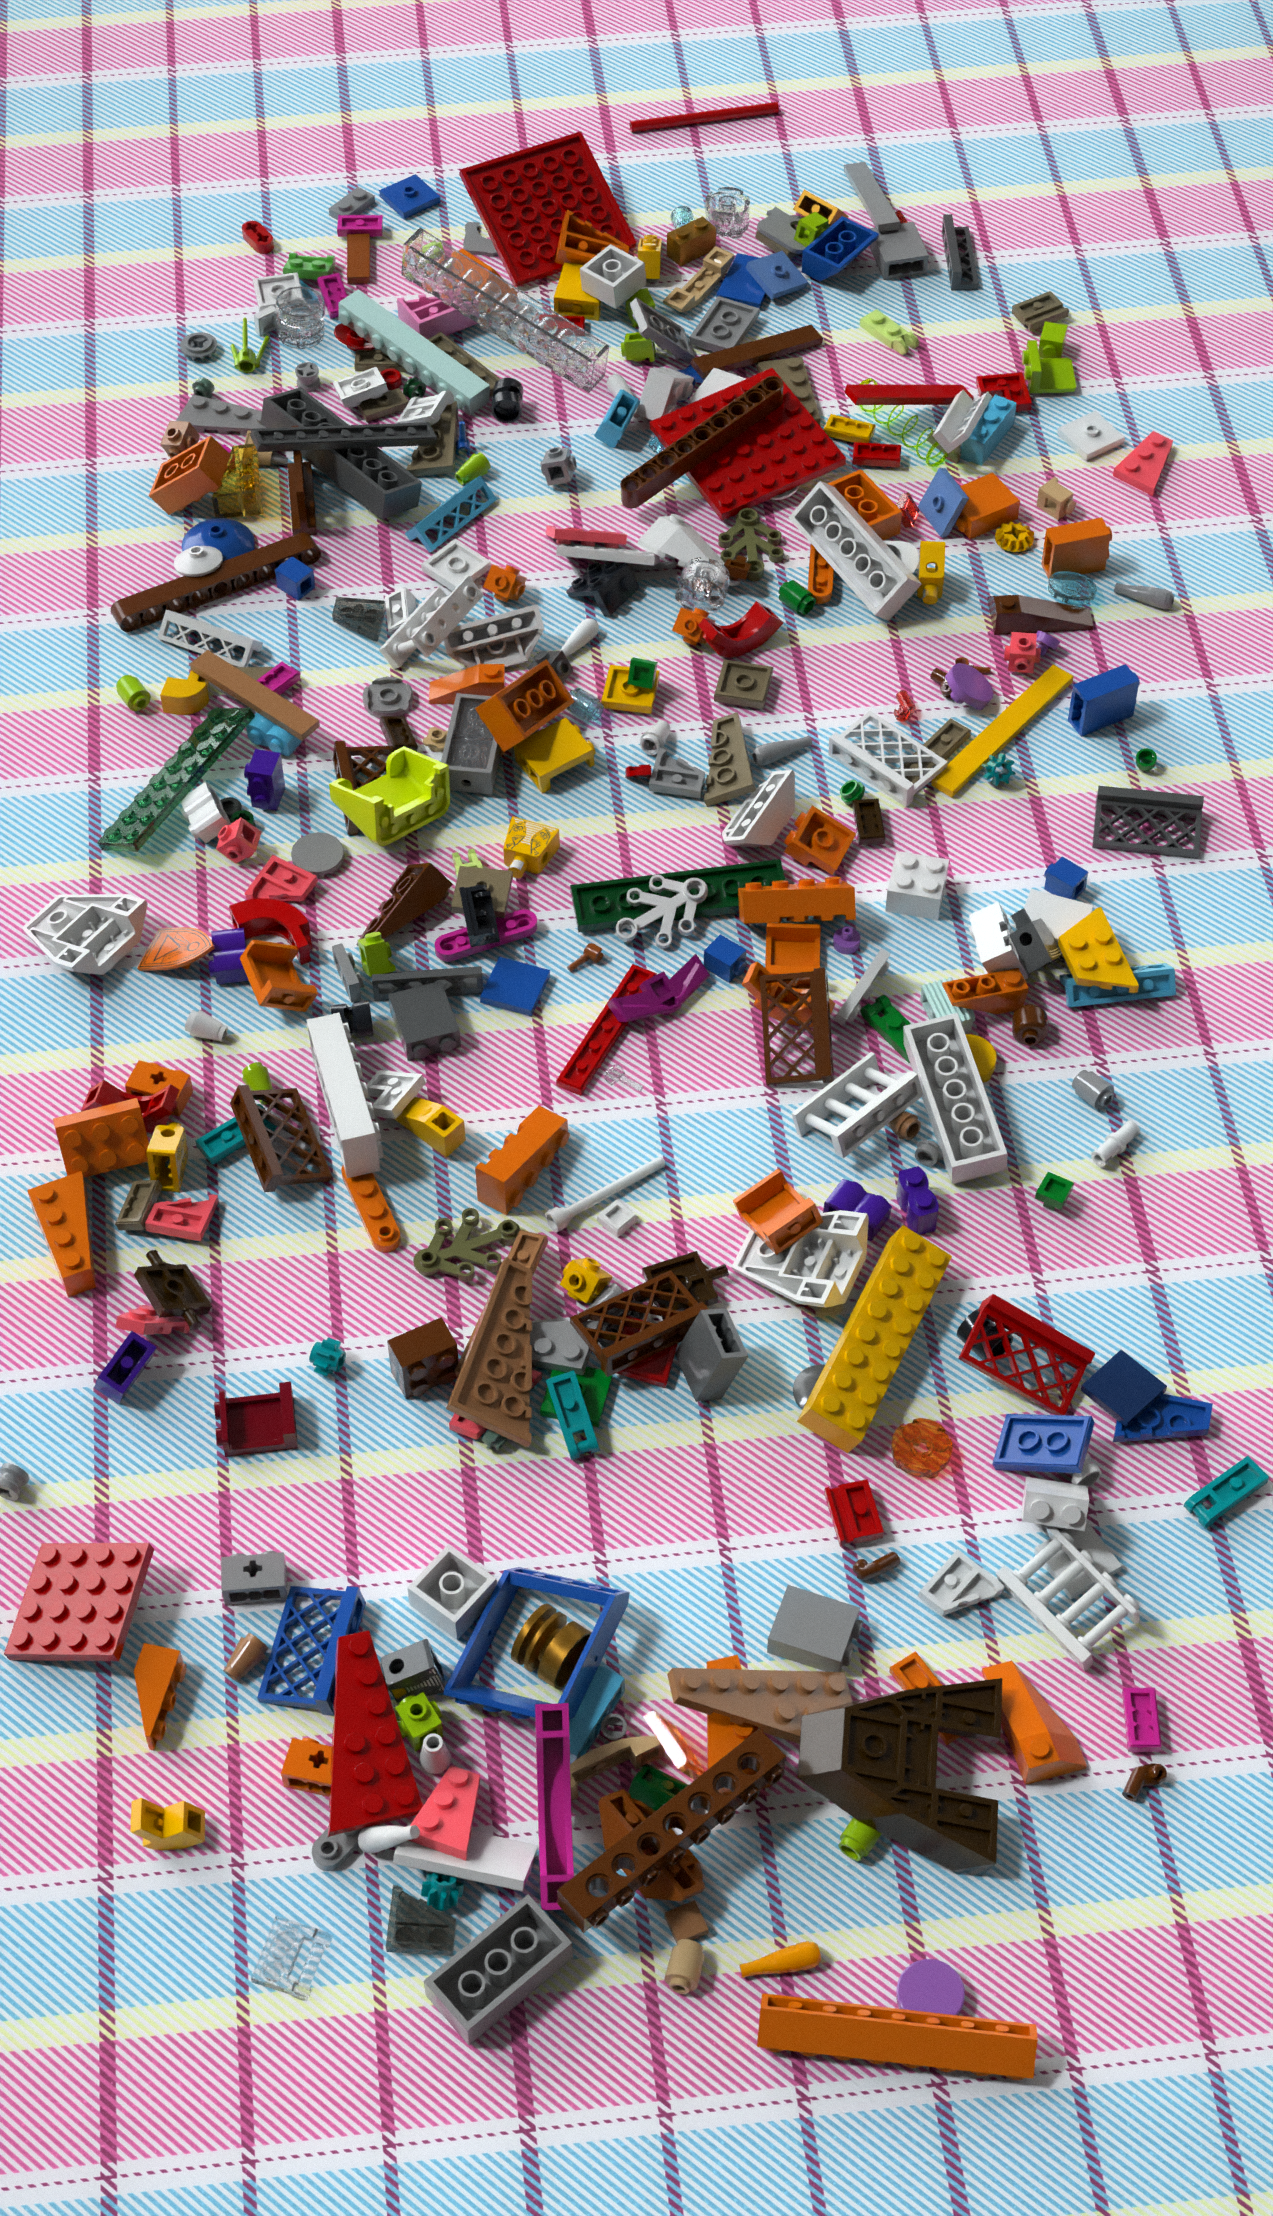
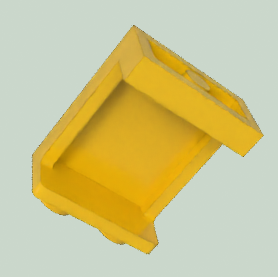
(569, 297)
(553, 752)

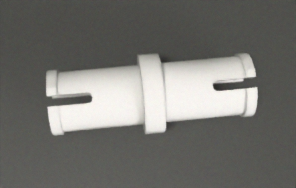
(1115, 1143)

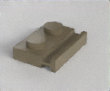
(1040, 309)

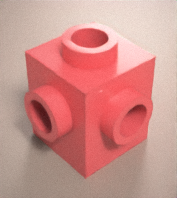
(1022, 652)
(238, 840)

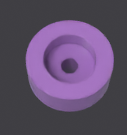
(1046, 642)
(846, 940)

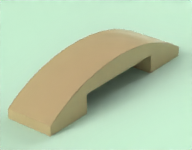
(702, 283)
(639, 1750)

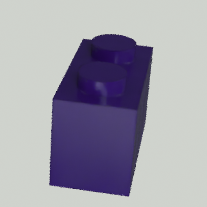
(125, 1367)

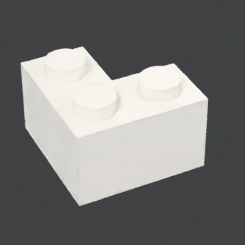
(662, 392)

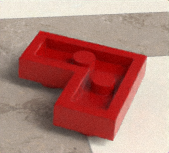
(1009, 385)

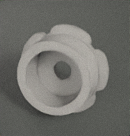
(928, 1153)

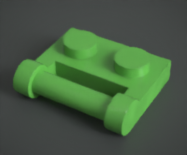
(309, 266)

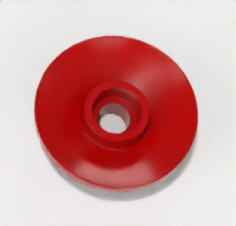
(351, 338)

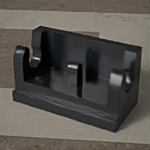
(479, 915)

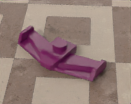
(660, 993)

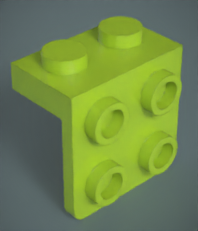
(1047, 374)

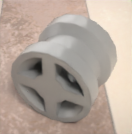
(307, 376)
(12, 1480)

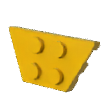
(1096, 954)

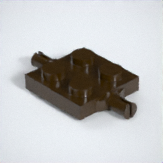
(692, 1274)
(172, 1290)

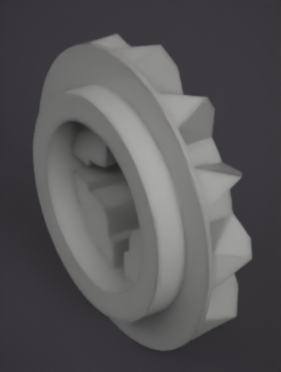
(198, 340)

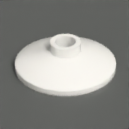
(198, 561)

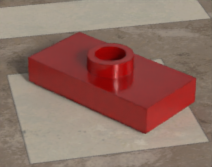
(876, 454)

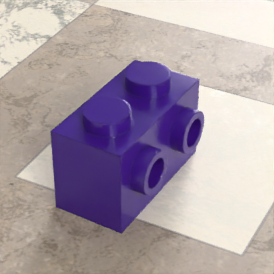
(265, 779)

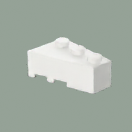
(994, 946)

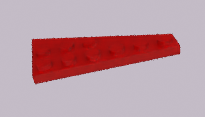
(368, 1756)

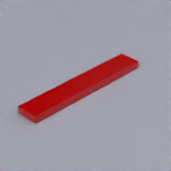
(904, 394)
(600, 1037)

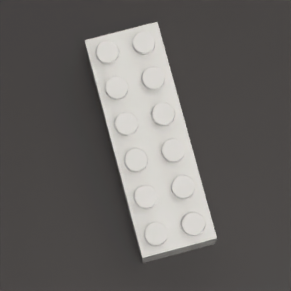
(854, 551)
(345, 1095)
(955, 1098)

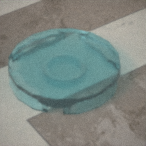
(1072, 587)

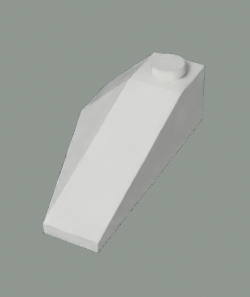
(678, 540)

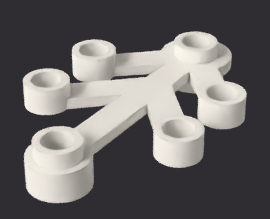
(664, 907)

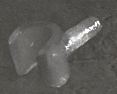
(617, 1073)

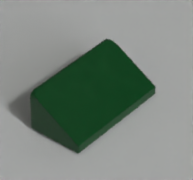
(654, 1787)

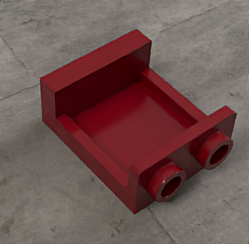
(257, 1422)

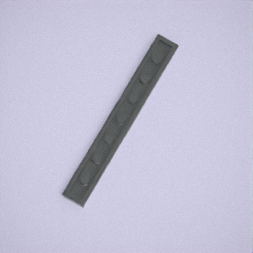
(343, 437)

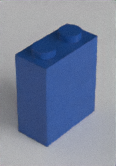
(1103, 700)

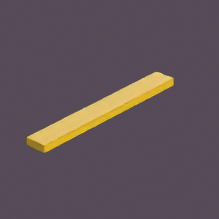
(1002, 730)

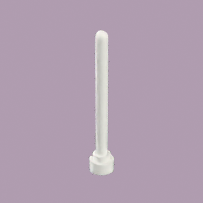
(559, 1217)

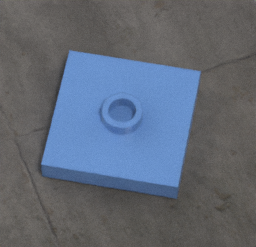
(776, 275)
(943, 502)

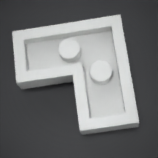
(394, 1091)

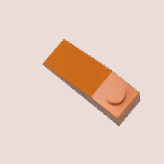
(476, 680)

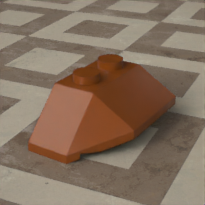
(621, 1815)

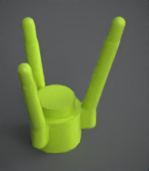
(246, 358)

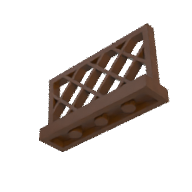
(301, 495)
(348, 768)
(821, 1027)
(260, 1139)
(652, 1336)

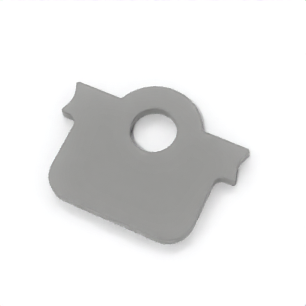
(778, 228)

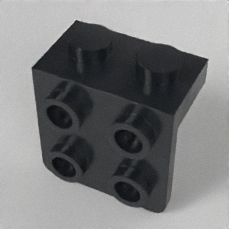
(608, 583)

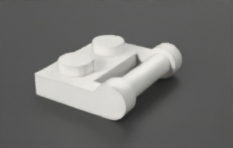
(426, 409)

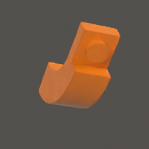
(752, 984)

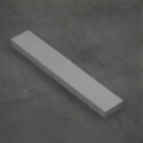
(872, 197)

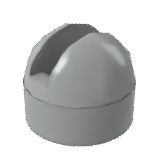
(614, 1720)

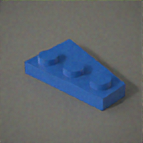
(1167, 1418)

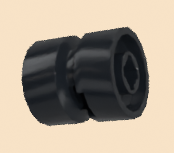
(507, 400)
(357, 1017)
(990, 1329)

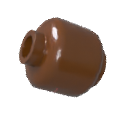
(1030, 1023)

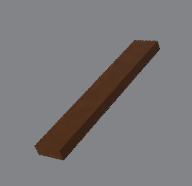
(757, 350)

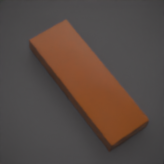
(358, 258)

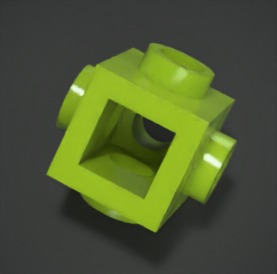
(418, 1719)

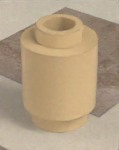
(685, 1966)

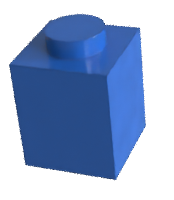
(295, 578)
(1065, 879)
(725, 958)

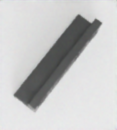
(954, 258)
(454, 980)

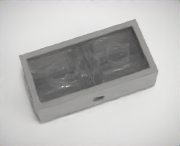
(470, 748)

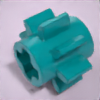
(998, 762)
(327, 1356)
(442, 1891)

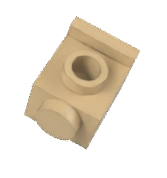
(1055, 499)

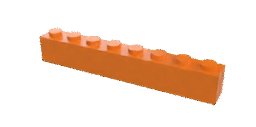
(897, 2036)

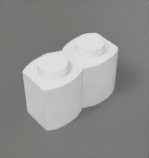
(204, 812)

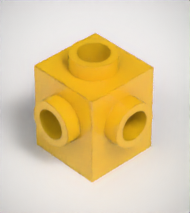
(584, 1279)

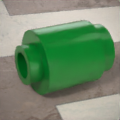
(796, 597)

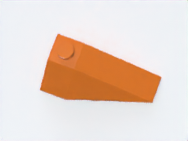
(1034, 1731)

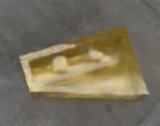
(241, 485)

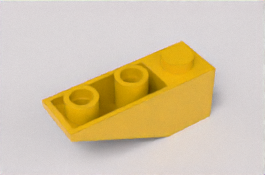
(650, 253)
(433, 1125)

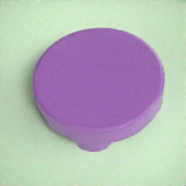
(969, 686)
(930, 1987)

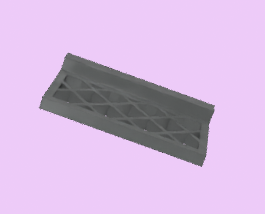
(1148, 804)

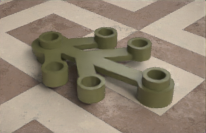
(748, 521)
(464, 1248)

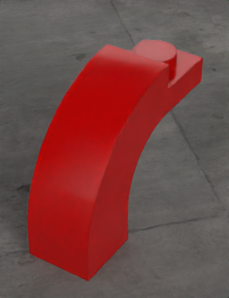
(745, 634)
(276, 918)
(154, 1108)

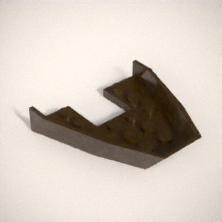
(882, 1765)

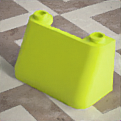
(399, 802)

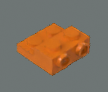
(818, 840)

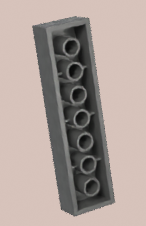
(362, 472)

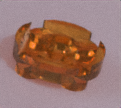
(917, 1463)

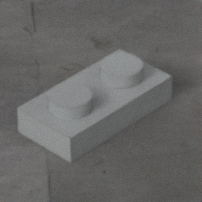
(352, 203)
(344, 964)

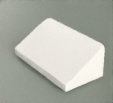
(398, 608)

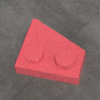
(281, 882)
(182, 1218)
(146, 1322)

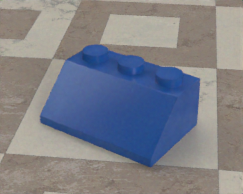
(836, 248)

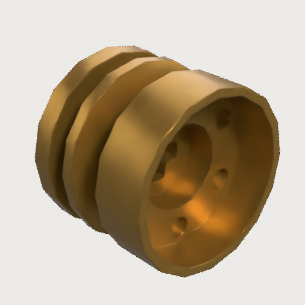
(550, 1645)

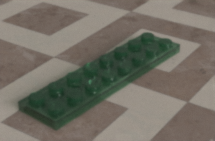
(175, 779)

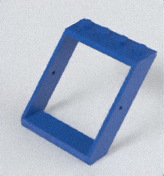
(459, 1684)

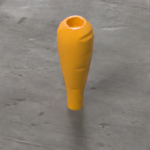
(789, 1959)

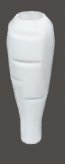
(617, 382)
(580, 636)
(383, 1837)

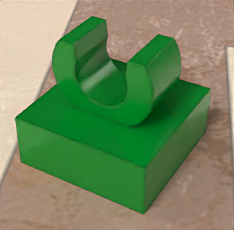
(642, 673)
(1054, 1191)

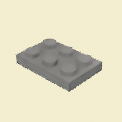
(724, 325)
(661, 330)

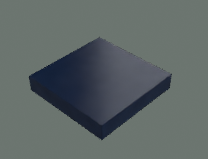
(1123, 1388)

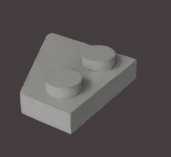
(676, 776)

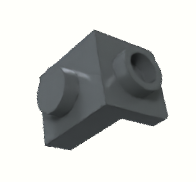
(557, 660)

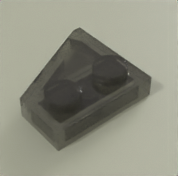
(360, 615)
(418, 1927)

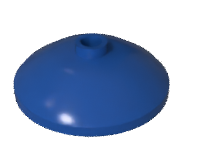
(223, 534)

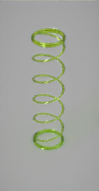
(866, 382)

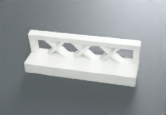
(960, 420)
(214, 632)

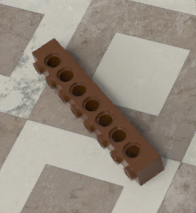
(590, 1911)

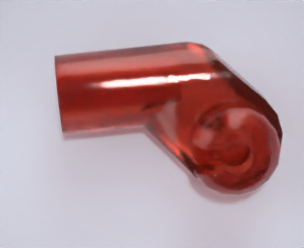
(906, 706)

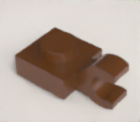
(738, 568)

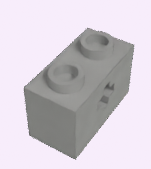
(243, 1588)

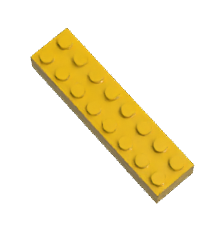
(874, 1339)

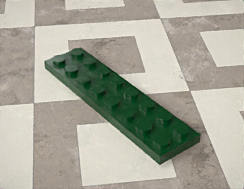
(604, 902)

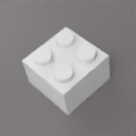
(613, 276)
(917, 885)
(452, 1591)

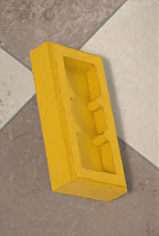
(849, 429)

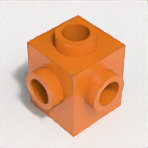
(505, 582)
(687, 625)

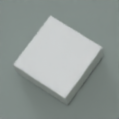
(265, 320)
(617, 1218)

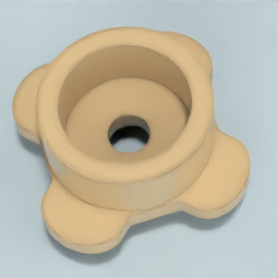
(435, 739)

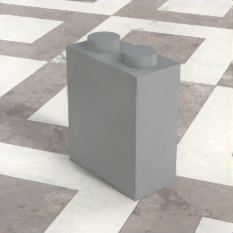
(900, 252)
(814, 1630)

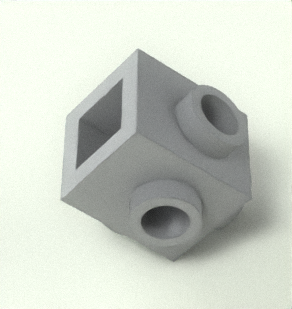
(558, 465)

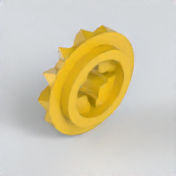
(1008, 542)

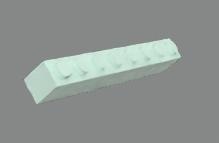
(413, 351)

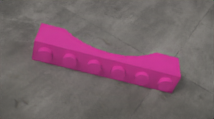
(553, 1800)

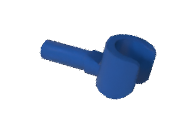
(462, 442)

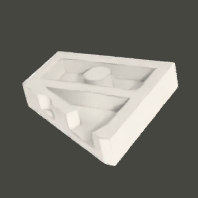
(959, 1585)

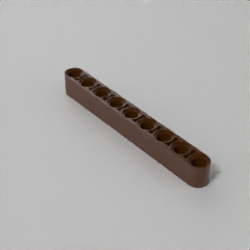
(701, 442)
(231, 577)

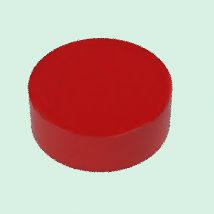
(392, 378)

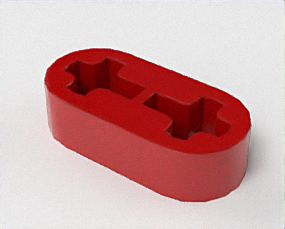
(257, 237)

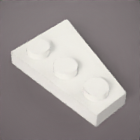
(863, 988)

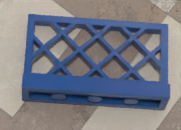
(347, 1622)

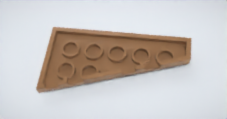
(498, 1365)
(760, 1697)

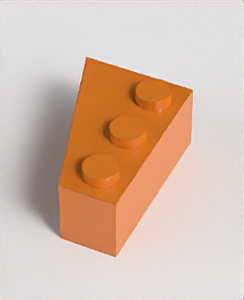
(582, 242)

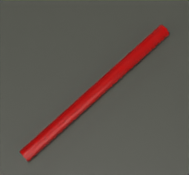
(705, 116)

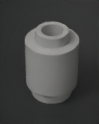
(1093, 1089)

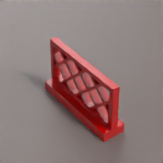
(1034, 1332)

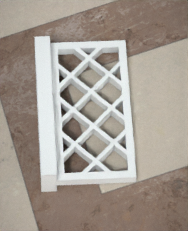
(874, 768)

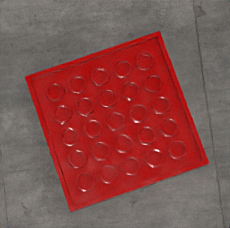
(527, 197)
(763, 460)

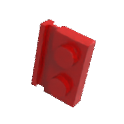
(854, 1513)

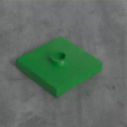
(594, 1388)

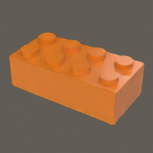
(524, 705)

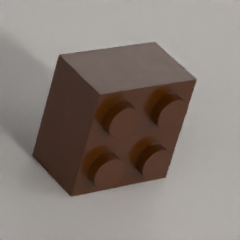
(423, 1358)

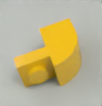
(184, 695)
(167, 1827)

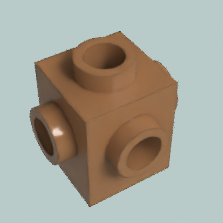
(179, 437)

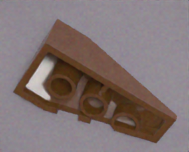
(1032, 614)
(412, 895)

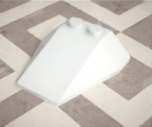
(88, 930)
(816, 1267)

